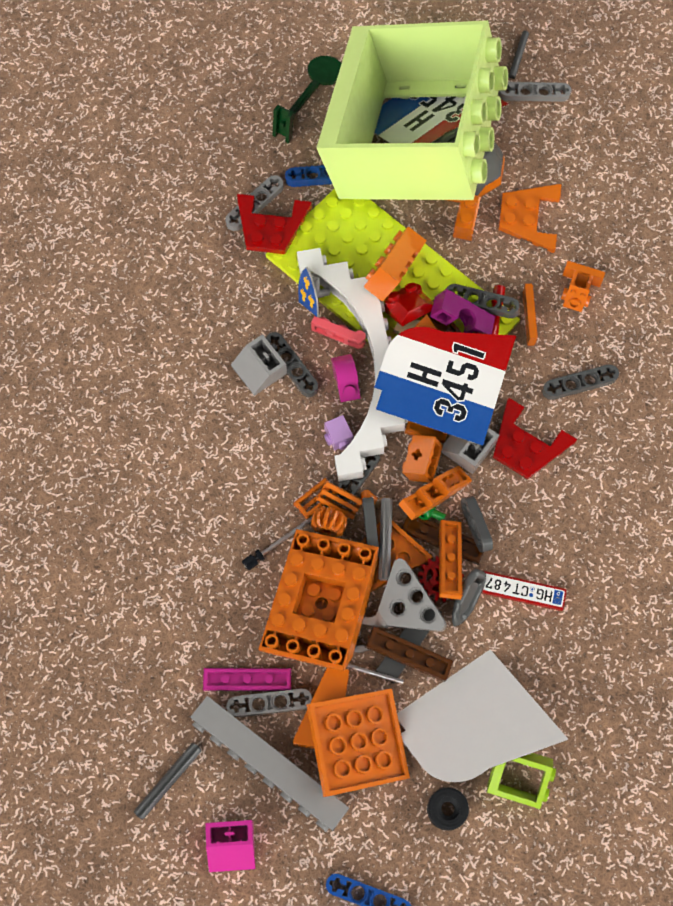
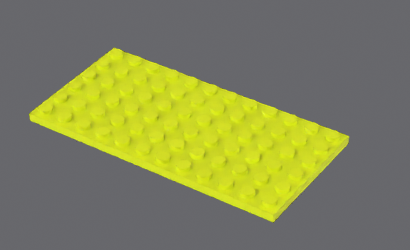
(359, 234)

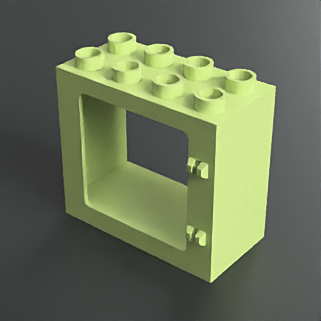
(422, 62)

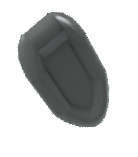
(471, 591)

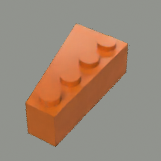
(395, 263)

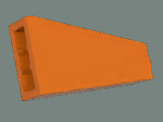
(332, 686)

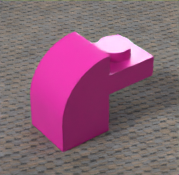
(346, 377)

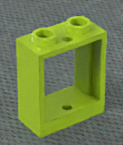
(532, 760)

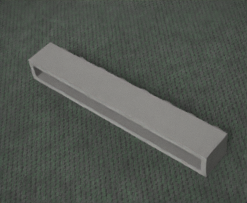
(270, 763)

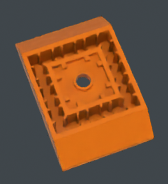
(315, 571)

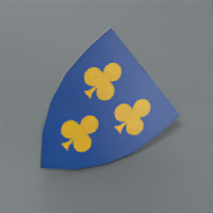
(310, 291)

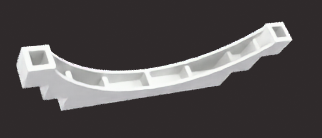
(368, 312)

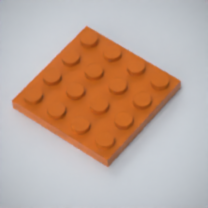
(357, 742)

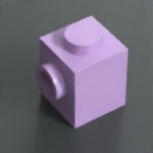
(338, 433)

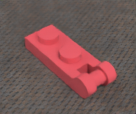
(338, 332)

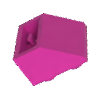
(230, 845)

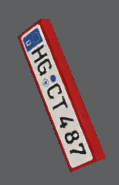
(524, 591)

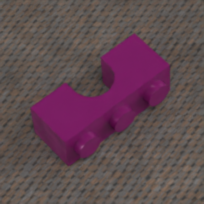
(450, 306)

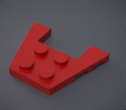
(270, 232)
(521, 449)

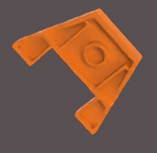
(520, 214)

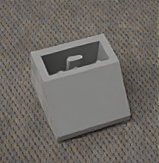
(259, 365)
(469, 454)

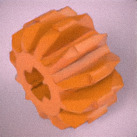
(329, 521)

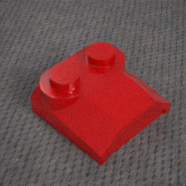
(407, 304)

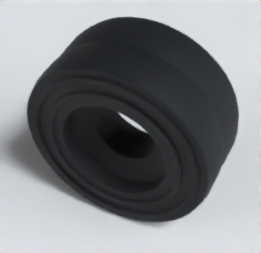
(460, 804)

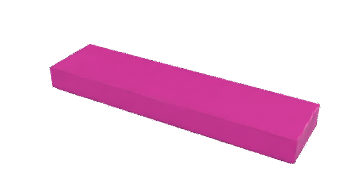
(246, 679)

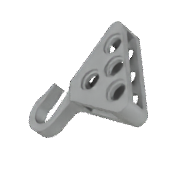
(413, 615)

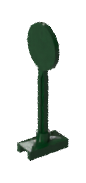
(322, 71)

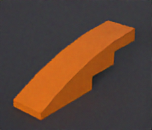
(435, 492)

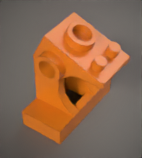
(581, 278)

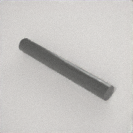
(518, 55)

